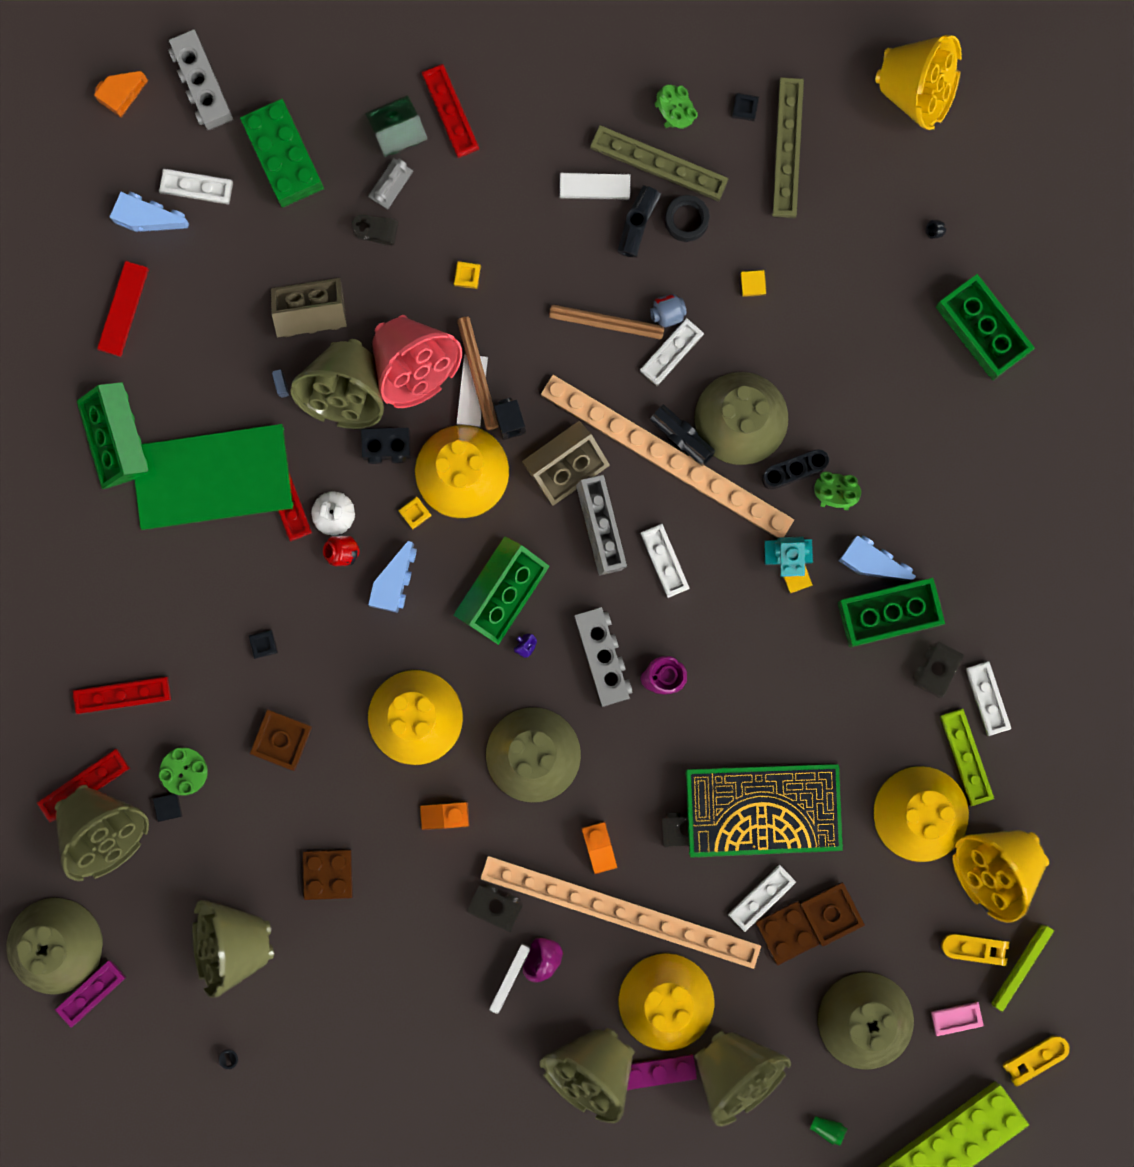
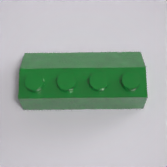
(112, 435)
(501, 590)

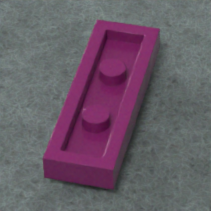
(90, 993)
(662, 1071)

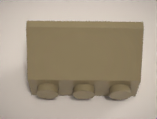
(308, 307)
(565, 462)

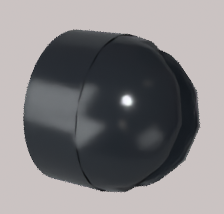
(936, 225)
(233, 1059)

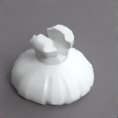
(339, 520)

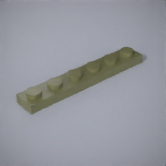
(788, 147)
(659, 163)

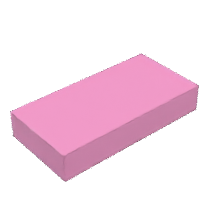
(957, 1018)

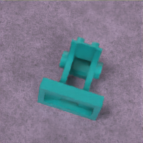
(790, 554)

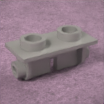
(391, 183)

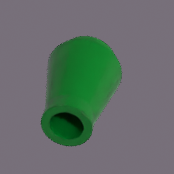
(829, 1130)

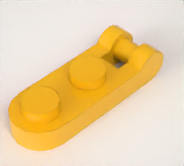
(974, 949)
(1037, 1059)

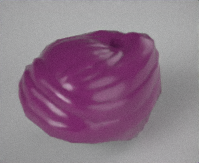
(670, 675)
(542, 960)

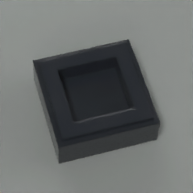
(745, 107)
(263, 644)
(167, 807)

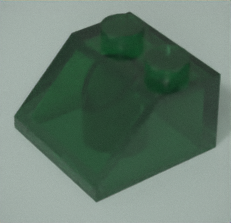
(396, 126)

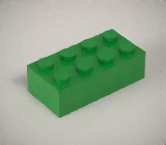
(282, 153)
(984, 327)
(891, 612)

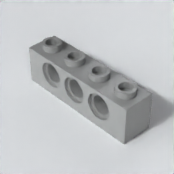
(190, 45)
(601, 525)
(599, 619)

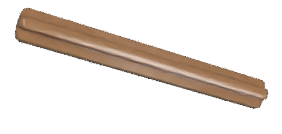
(606, 321)
(477, 373)

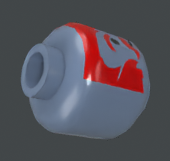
(668, 310)

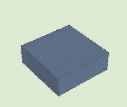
(280, 383)

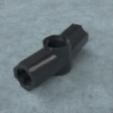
(642, 208)
(682, 435)

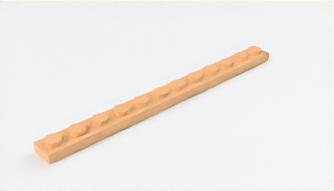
(667, 457)
(621, 912)

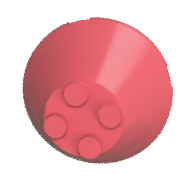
(413, 360)

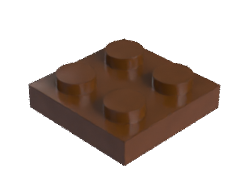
(281, 740)
(327, 874)
(832, 914)
(787, 933)

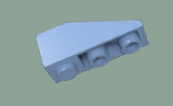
(144, 216)
(869, 561)
(389, 585)

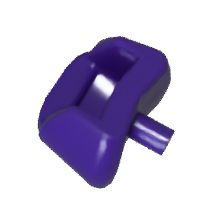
(526, 645)

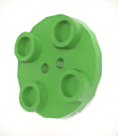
(675, 106)
(837, 490)
(192, 778)

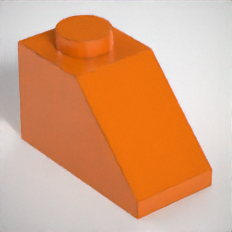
(120, 91)
(444, 816)
(599, 847)

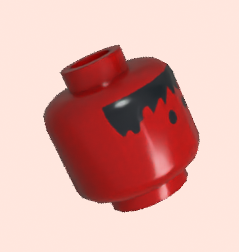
(341, 550)

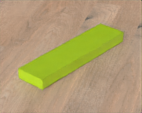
(966, 757)
(1022, 967)

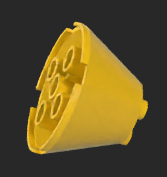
(922, 78)
(462, 471)
(415, 717)
(920, 814)
(1000, 871)
(666, 1002)

